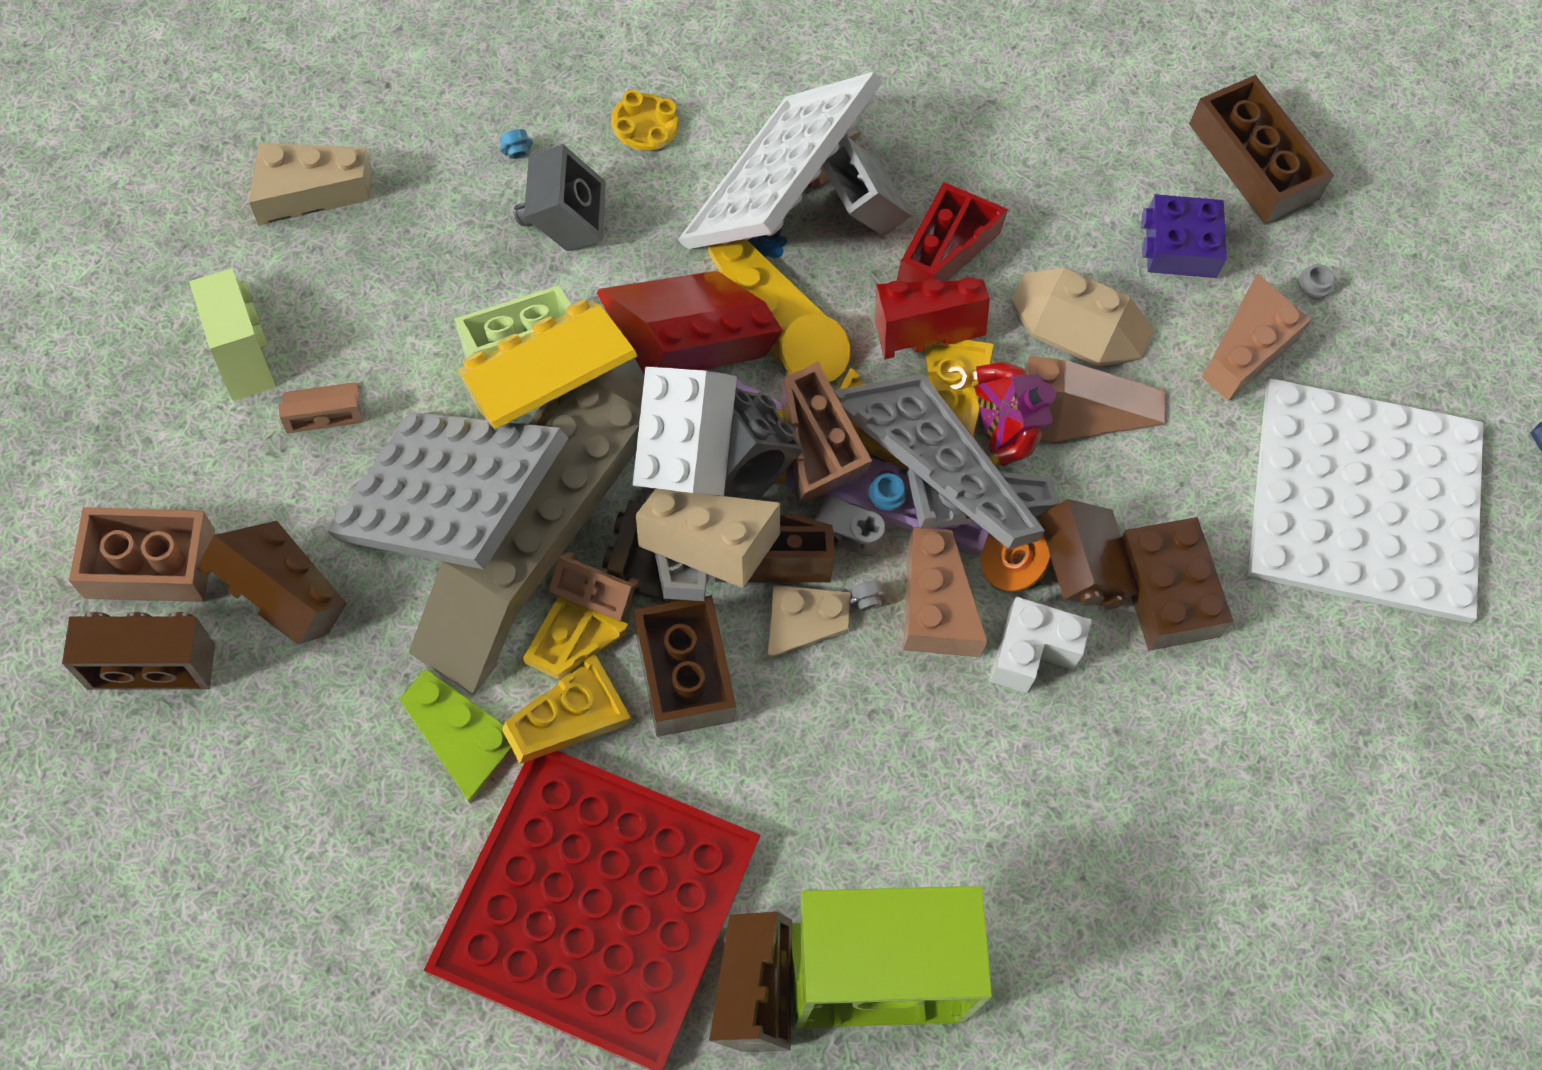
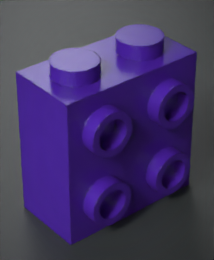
(1184, 236)

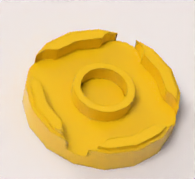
(814, 340)

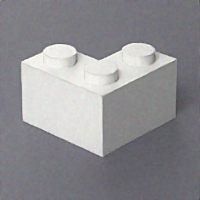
(1037, 634)

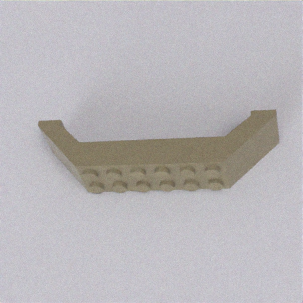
(476, 607)

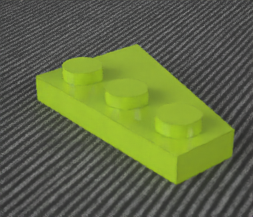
(458, 731)

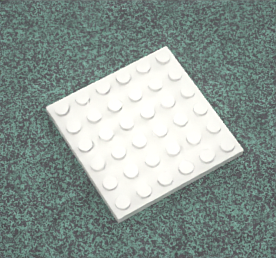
(1368, 501)

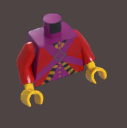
(1011, 408)

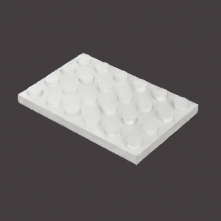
(780, 163)

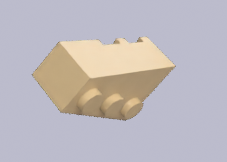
(307, 178)
(709, 531)

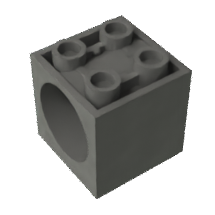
(758, 447)

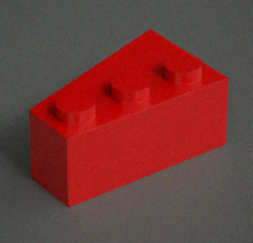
(950, 235)
(929, 312)

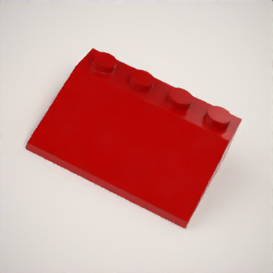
(691, 321)

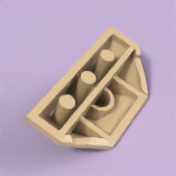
(1081, 317)

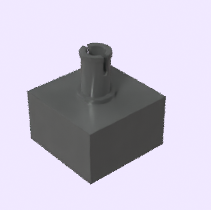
(563, 199)

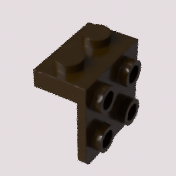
(630, 560)

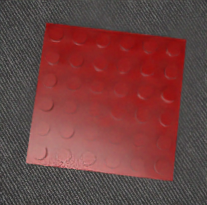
(594, 907)

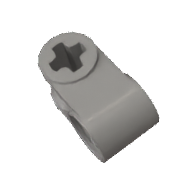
(851, 524)

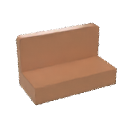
(320, 407)

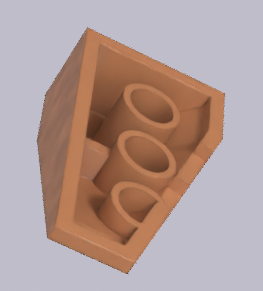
(1095, 401)

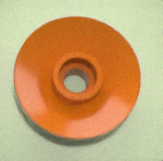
(1001, 564)

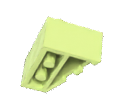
(232, 333)

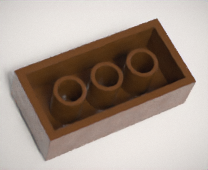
(1260, 149)

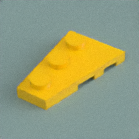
(959, 354)
(570, 713)

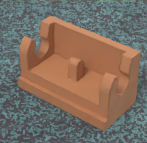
(593, 587)

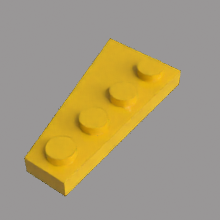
(753, 272)

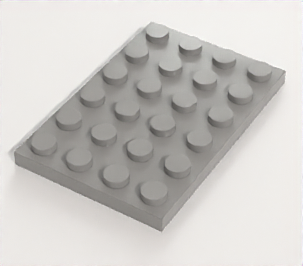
(448, 488)

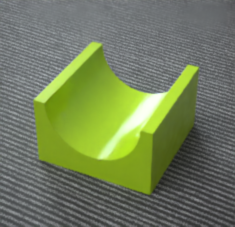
(889, 957)

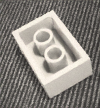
(684, 430)

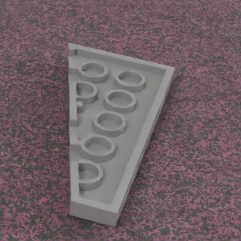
(928, 437)

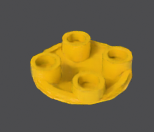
(644, 121)

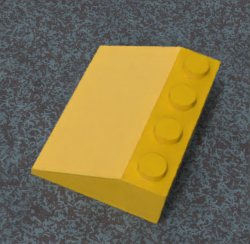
(544, 362)

